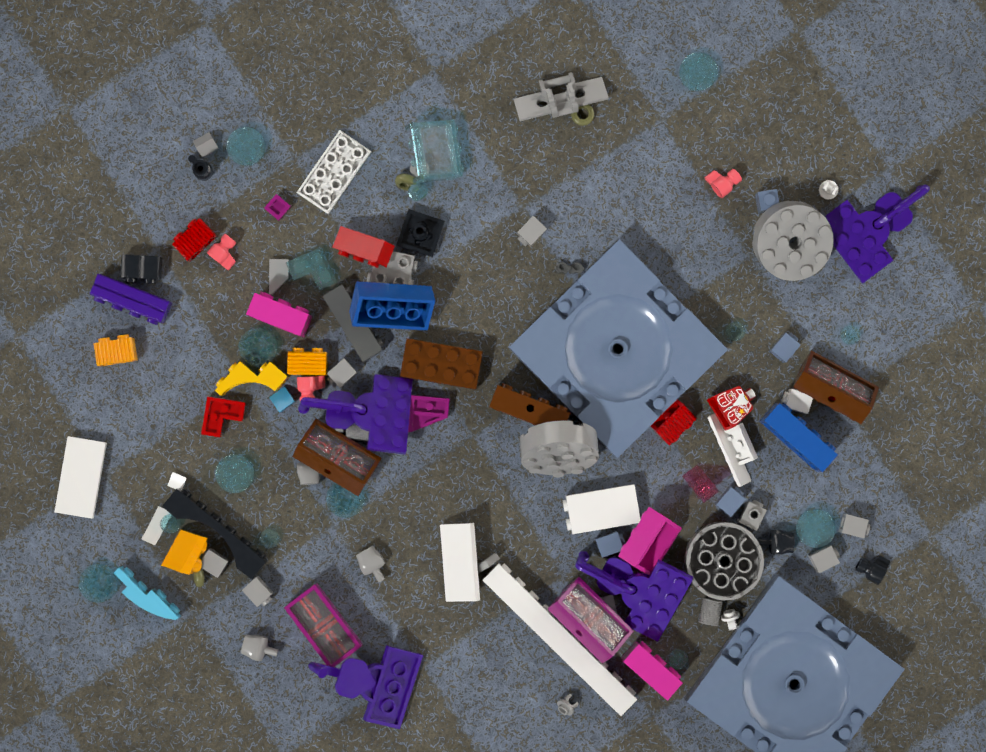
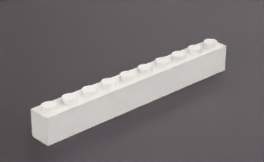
(563, 642)

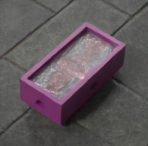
(590, 620)
(323, 626)

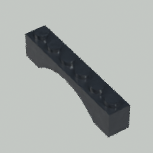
(246, 558)

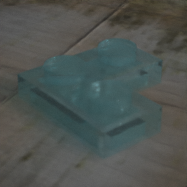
(315, 264)

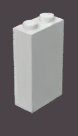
(602, 509)

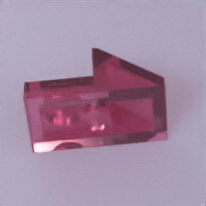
(700, 484)

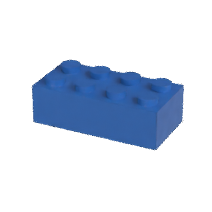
(391, 306)
(798, 437)

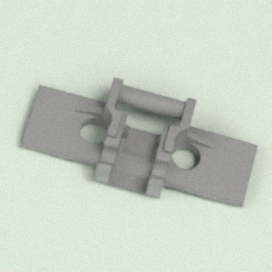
(560, 103)

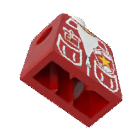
(732, 406)

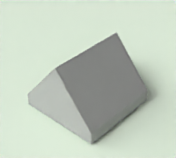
(205, 144)

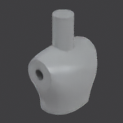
(307, 475)
(370, 562)
(256, 647)

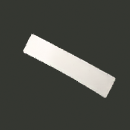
(154, 530)

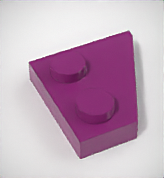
(426, 411)

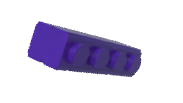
(130, 298)

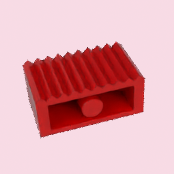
(194, 239)
(673, 422)

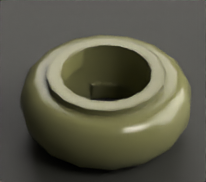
(582, 122)
(404, 181)
(199, 578)

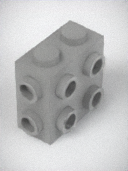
(397, 272)

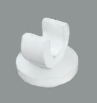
(828, 189)
(730, 617)

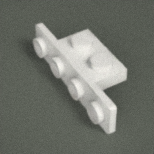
(735, 447)

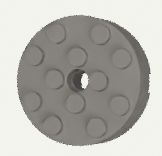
(811, 244)
(559, 448)
(744, 564)

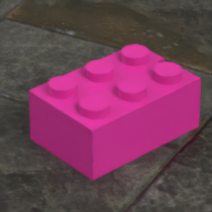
(279, 314)
(649, 541)
(652, 669)

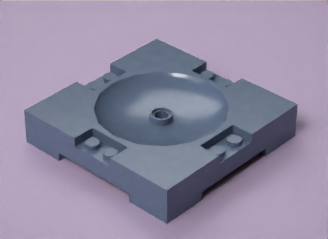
(659, 338)
(786, 640)

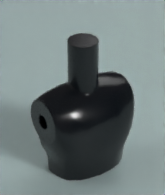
(779, 542)

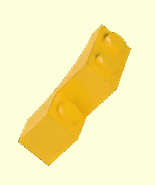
(239, 374)

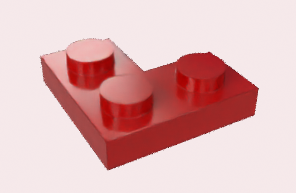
(218, 410)

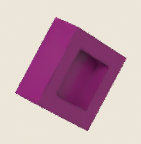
(277, 207)

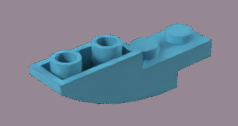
(152, 602)

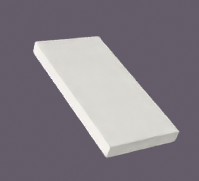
(334, 172)
(80, 477)
(460, 562)

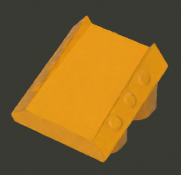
(186, 552)

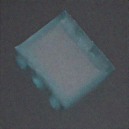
(435, 150)

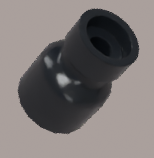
(201, 169)
(874, 572)

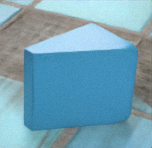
(282, 399)

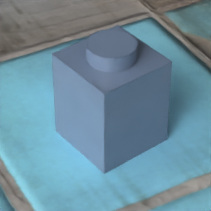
(766, 199)
(785, 347)
(730, 501)
(609, 543)

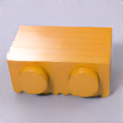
(115, 351)
(307, 362)

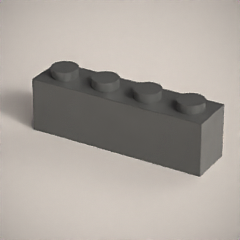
(361, 338)

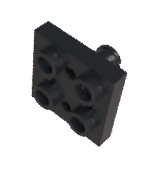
(414, 221)

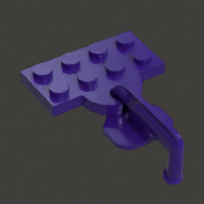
(857, 234)
(385, 410)
(650, 597)
(383, 685)

